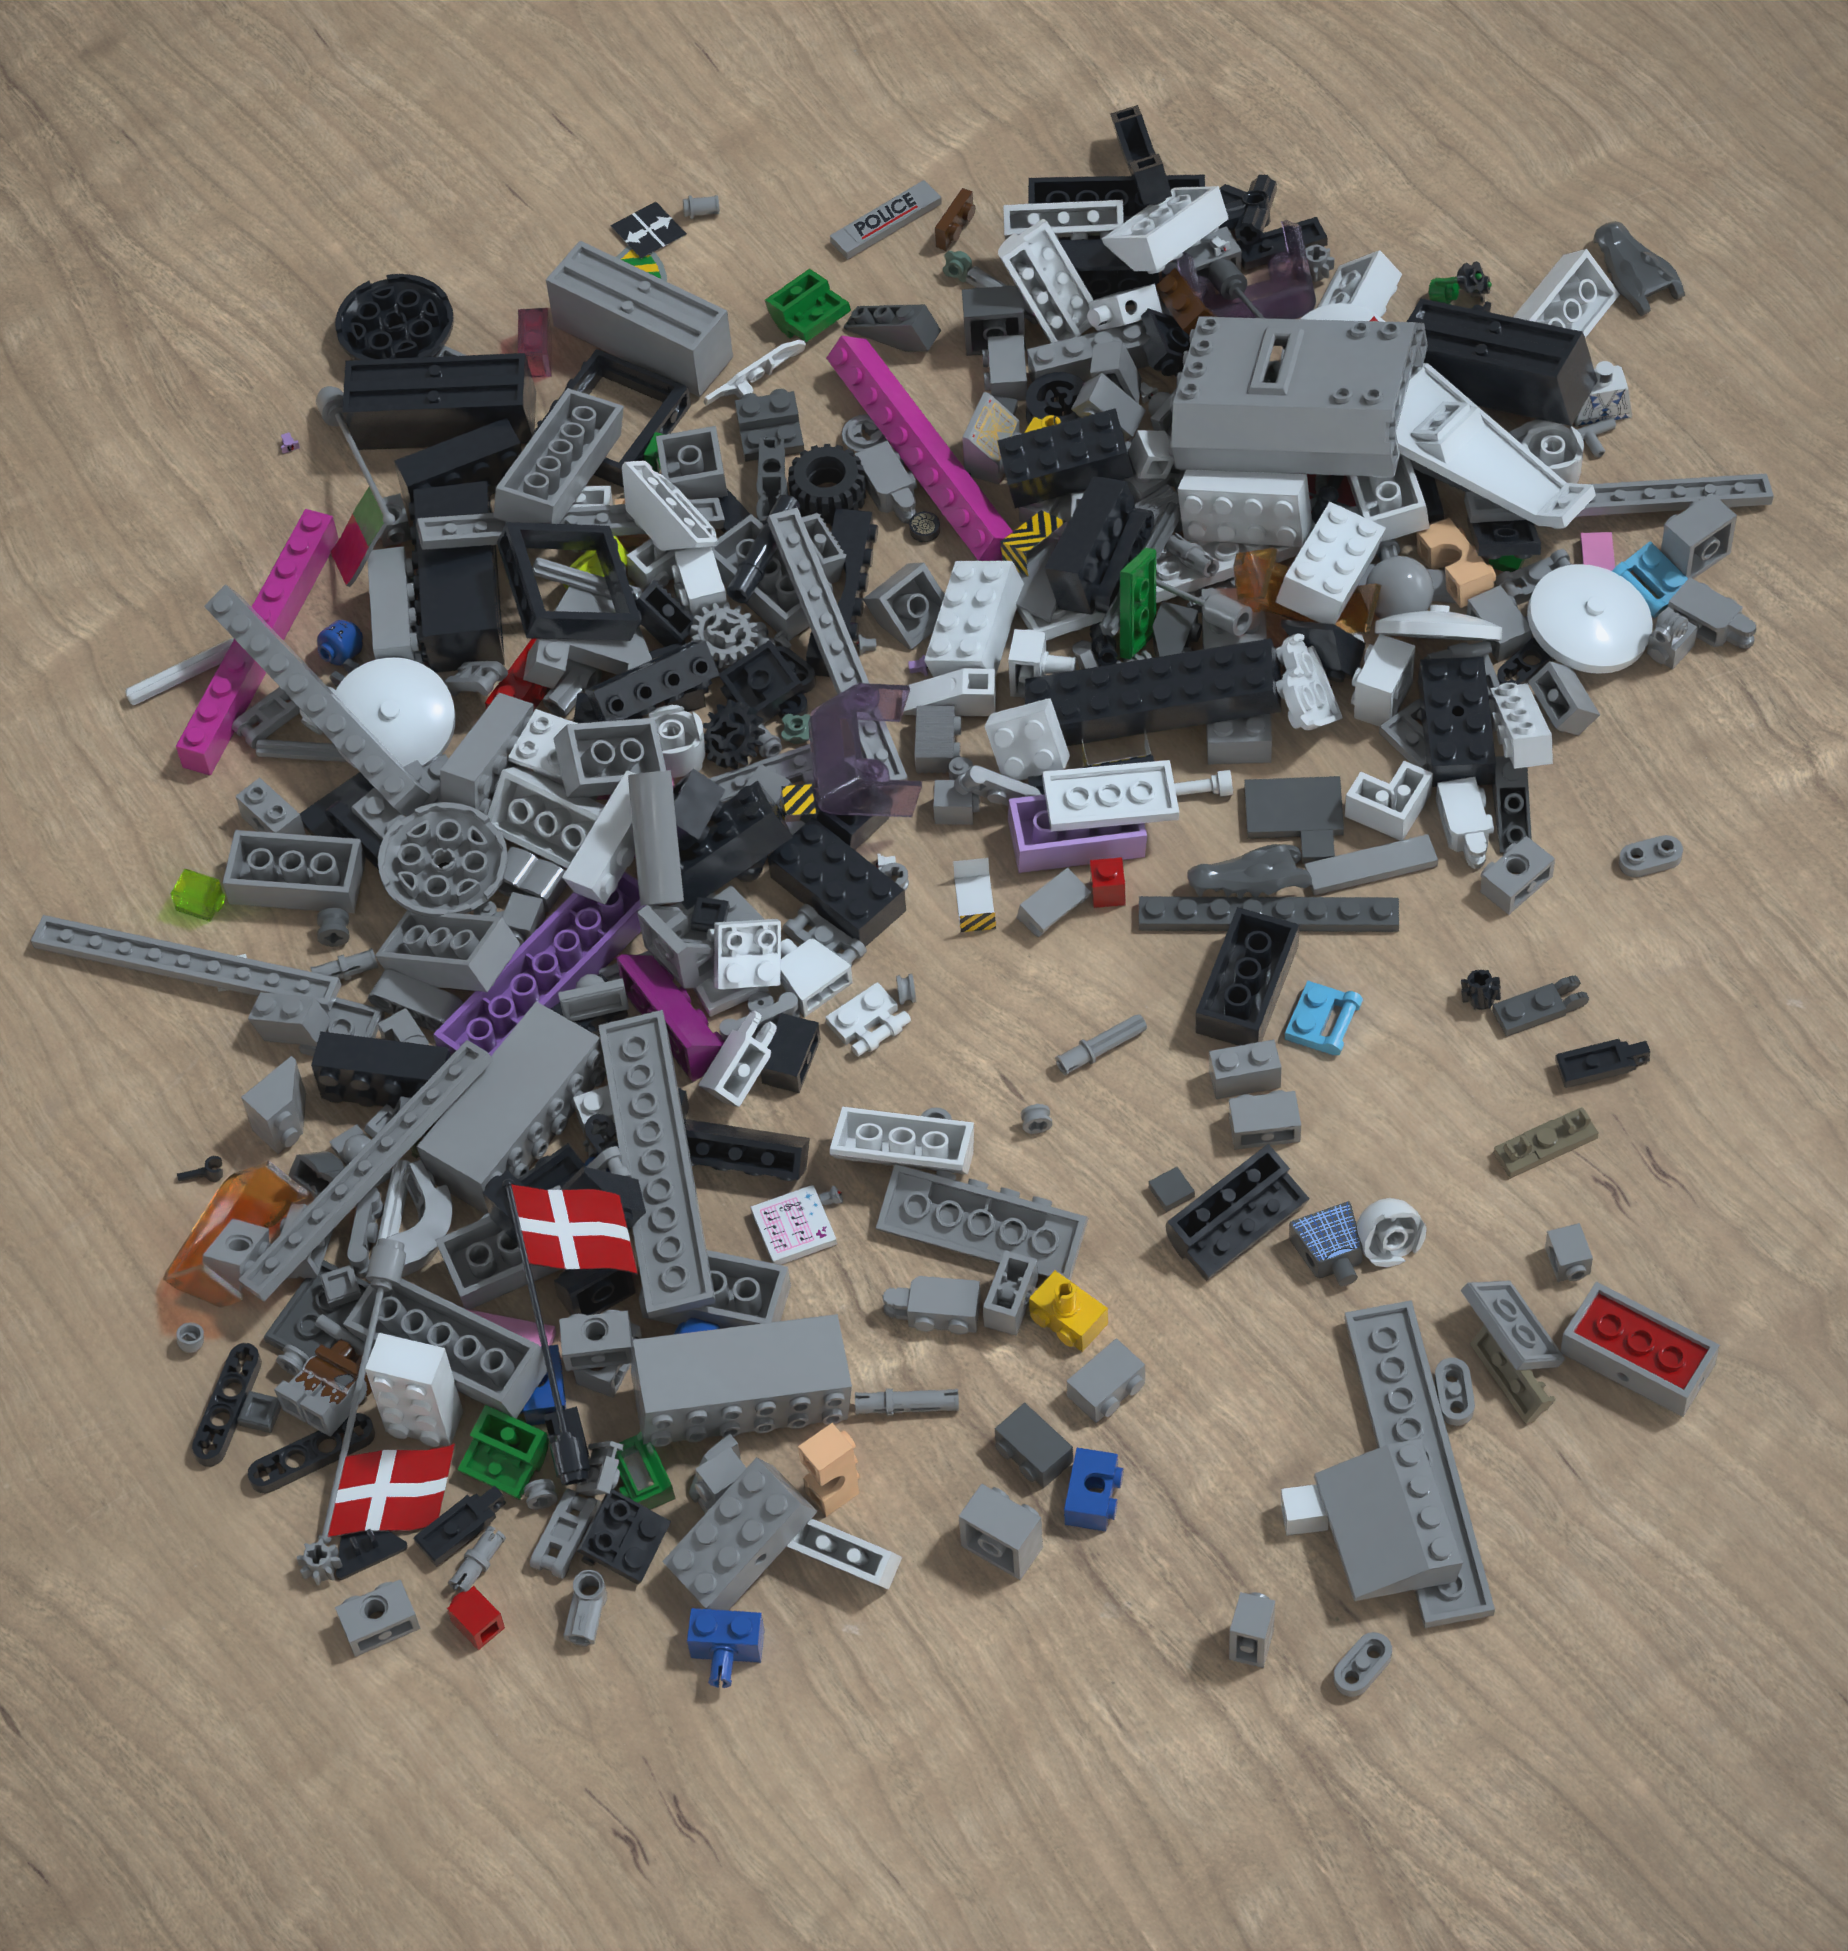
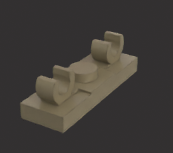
(1546, 1142)
(1518, 1385)

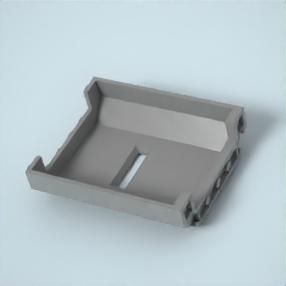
(1324, 415)

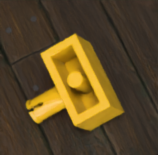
(1068, 1311)

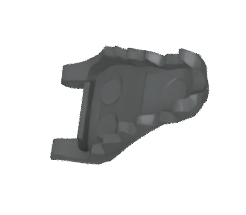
(1635, 268)
(1255, 872)

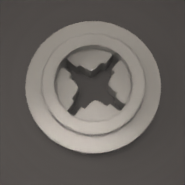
(853, 433)

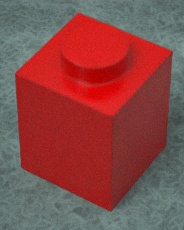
(1107, 882)
(475, 1617)

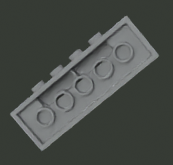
(980, 1220)

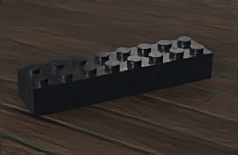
(1162, 692)

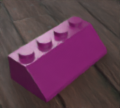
(652, 990)

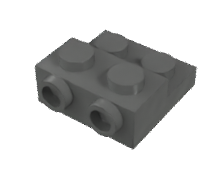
(769, 417)

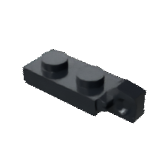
(1600, 1061)
(459, 1525)

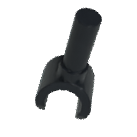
(211, 1175)

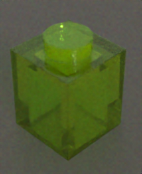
(198, 895)

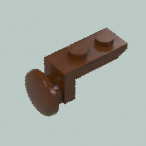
(1182, 300)

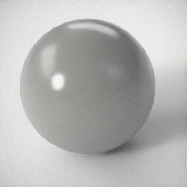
(1404, 586)

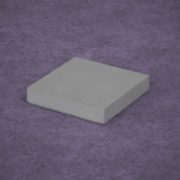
(350, 1019)

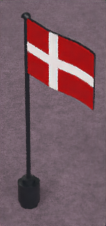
(568, 1233)

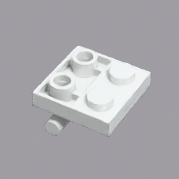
(746, 953)

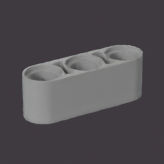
(425, 1003)

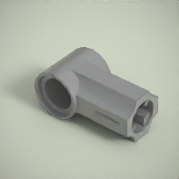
(573, 681)
(585, 1610)

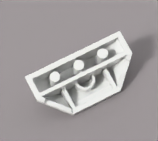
(663, 510)

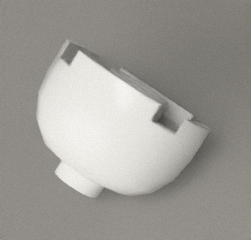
(1390, 1231)

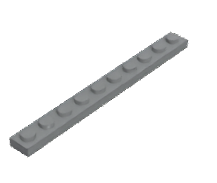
(1646, 496)
(486, 529)
(830, 629)
(181, 961)
(365, 1170)

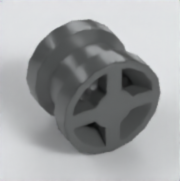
(333, 927)

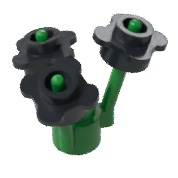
(1468, 278)

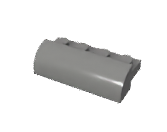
(655, 838)

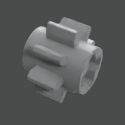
(1319, 262)
(319, 1561)

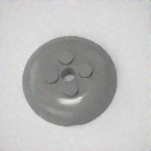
(439, 835)

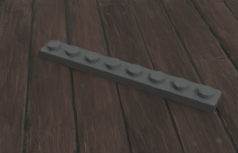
(1312, 913)

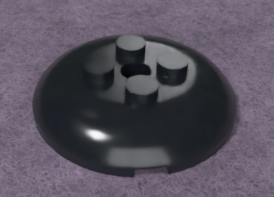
(394, 319)

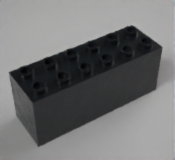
(1508, 361)
(436, 398)
(456, 585)

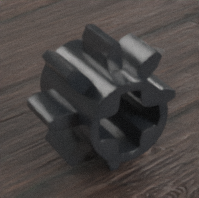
(1480, 989)

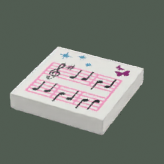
(793, 1225)

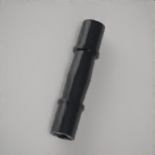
(762, 551)

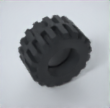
(827, 466)

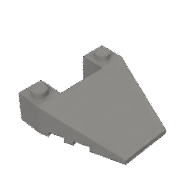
(549, 657)

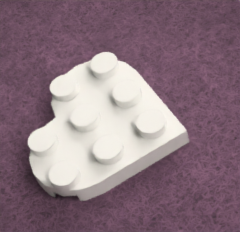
(1305, 686)

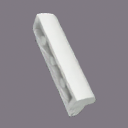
(1047, 281)

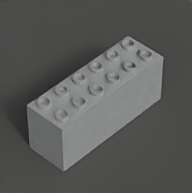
(639, 317)
(513, 1105)
(740, 1380)

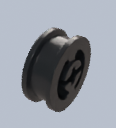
(1043, 390)

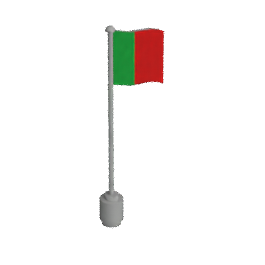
(370, 514)

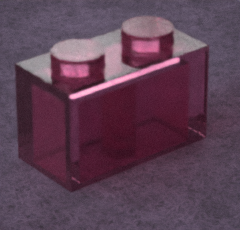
(536, 340)

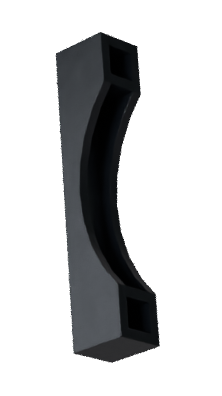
(1140, 156)
(854, 534)

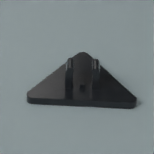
(367, 1549)

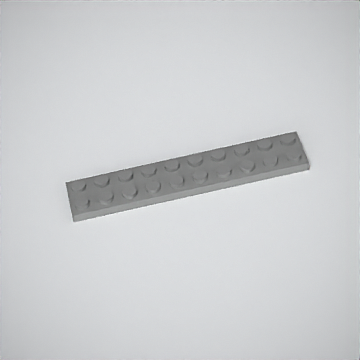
(657, 1153)
(1407, 1408)

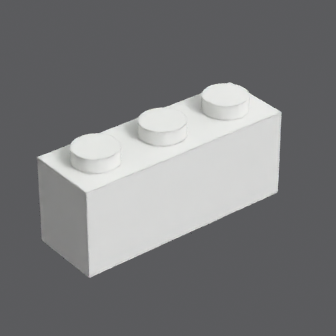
(847, 1553)

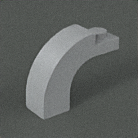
(434, 1215)

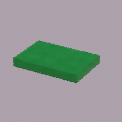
(1137, 602)

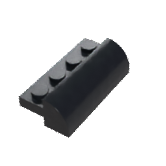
(1235, 1212)

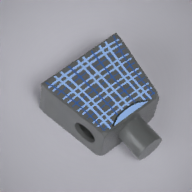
(1329, 1242)

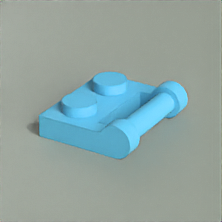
(1656, 573)
(1313, 1014)

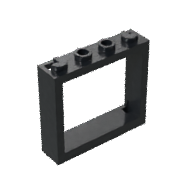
(672, 394)
(565, 624)

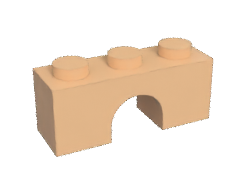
(1464, 570)
(831, 1467)

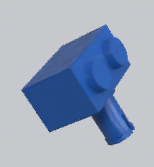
(725, 1638)

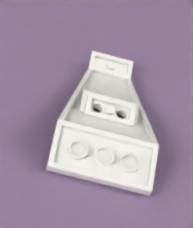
(1468, 447)

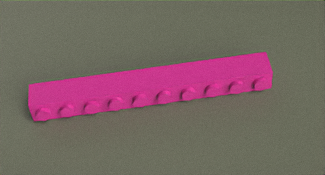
(920, 447)
(239, 673)

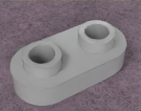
(1653, 857)
(1454, 1393)
(1361, 1666)

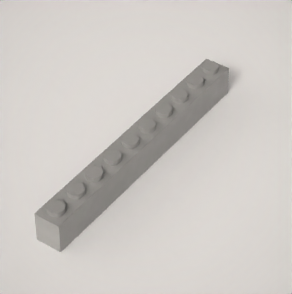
(317, 701)

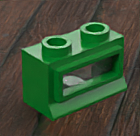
(643, 1473)

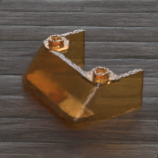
(1260, 580)
(253, 1196)

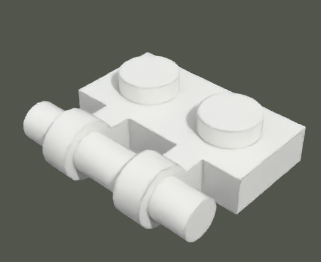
(864, 1012)

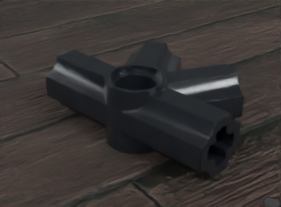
(1249, 210)

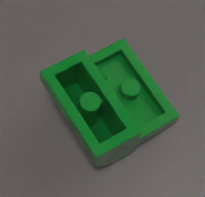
(806, 306)
(504, 1452)

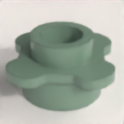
(957, 265)
(793, 734)

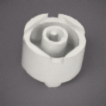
(1557, 448)
(680, 739)

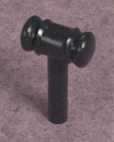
(1325, 495)

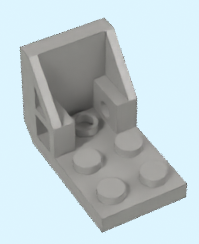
(683, 951)

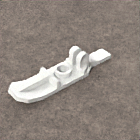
(739, 383)

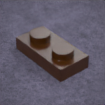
(954, 219)

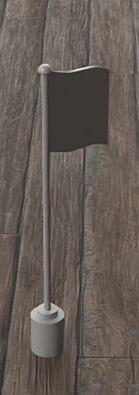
(1039, 599)

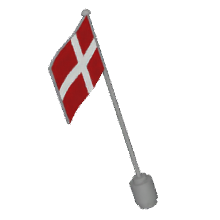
(384, 1486)

